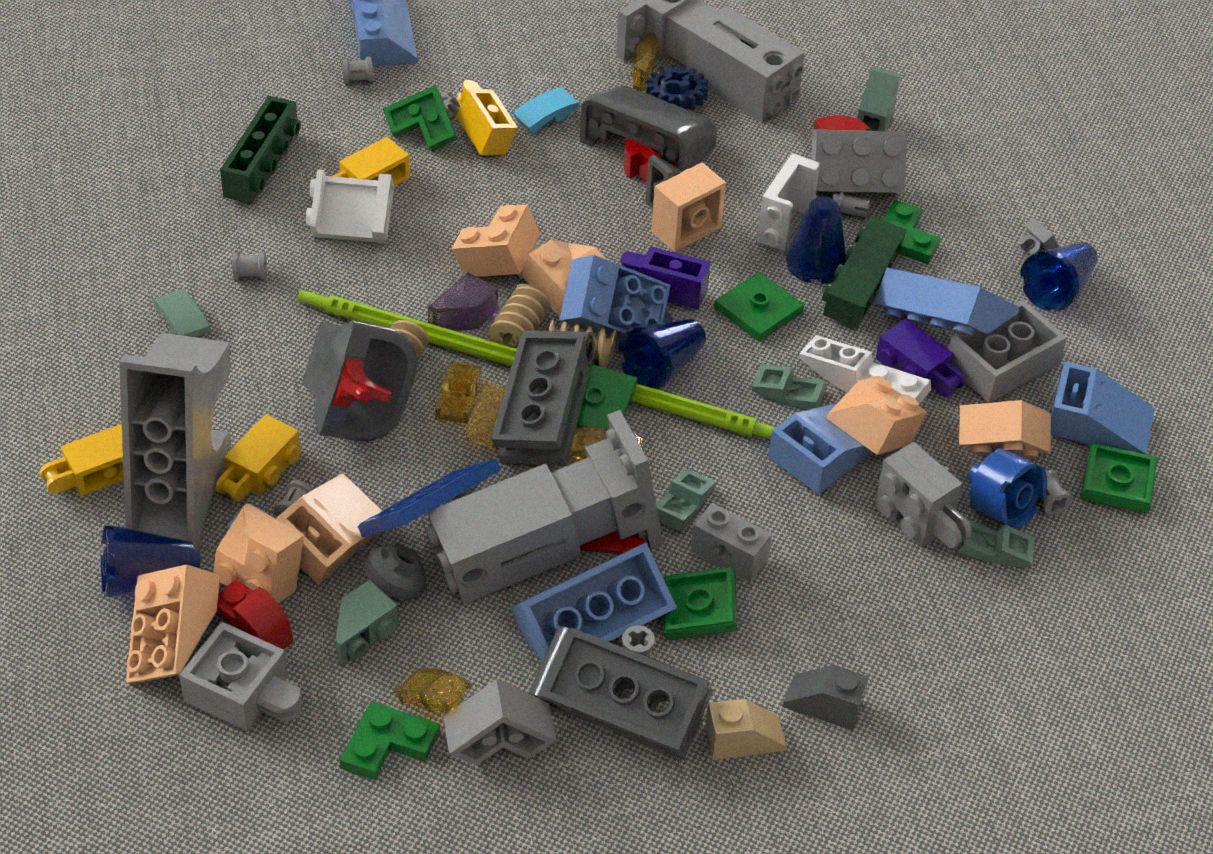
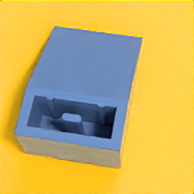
(611, 297)
(1099, 410)
(815, 448)

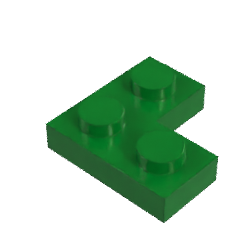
(422, 110)
(917, 243)
(384, 731)

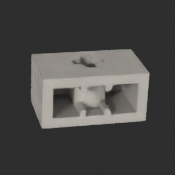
(731, 542)

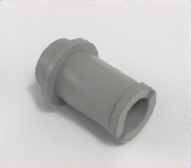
(849, 203)

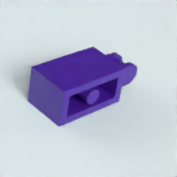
(685, 274)
(917, 353)

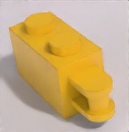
(485, 119)
(377, 159)
(259, 458)
(87, 463)

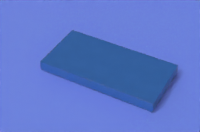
(428, 497)

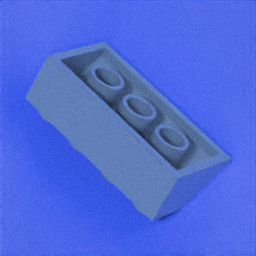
(384, 31)
(942, 302)
(597, 601)

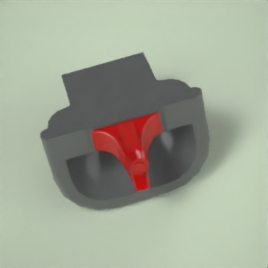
(359, 379)

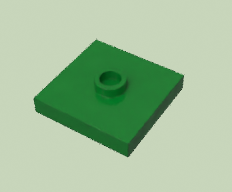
(759, 306)
(605, 394)
(1119, 478)
(704, 603)

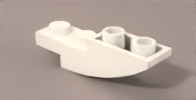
(847, 364)

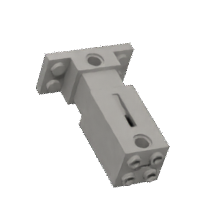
(734, 53)
(545, 516)

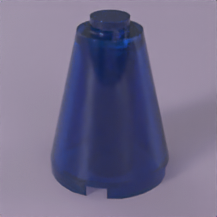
(818, 243)
(1058, 274)
(660, 350)
(139, 553)

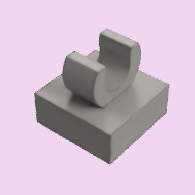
(1037, 236)

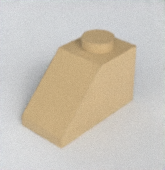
(742, 729)

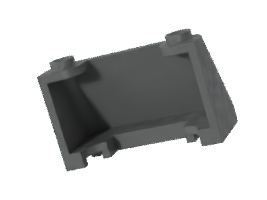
(675, 132)

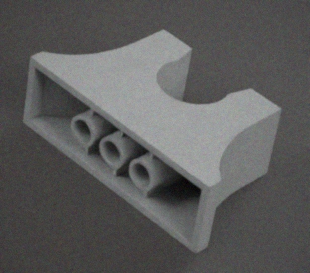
(168, 436)

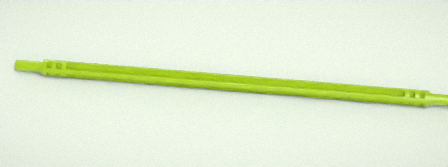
(505, 355)

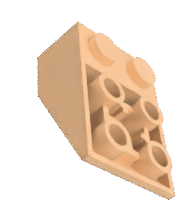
(330, 523)
(169, 620)

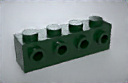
(260, 149)
(863, 272)

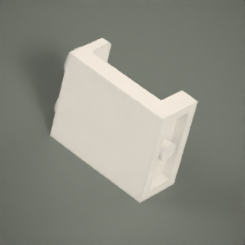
(789, 191)
(350, 208)

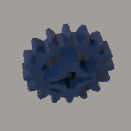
(678, 86)

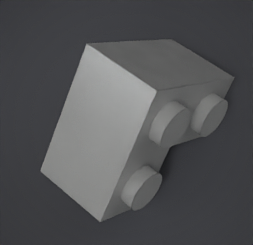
(499, 719)

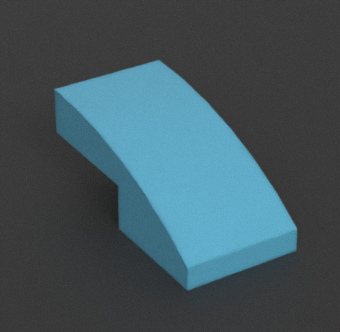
(540, 110)

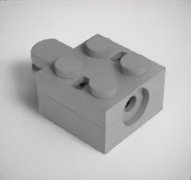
(921, 497)
(239, 679)

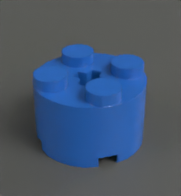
(1007, 488)

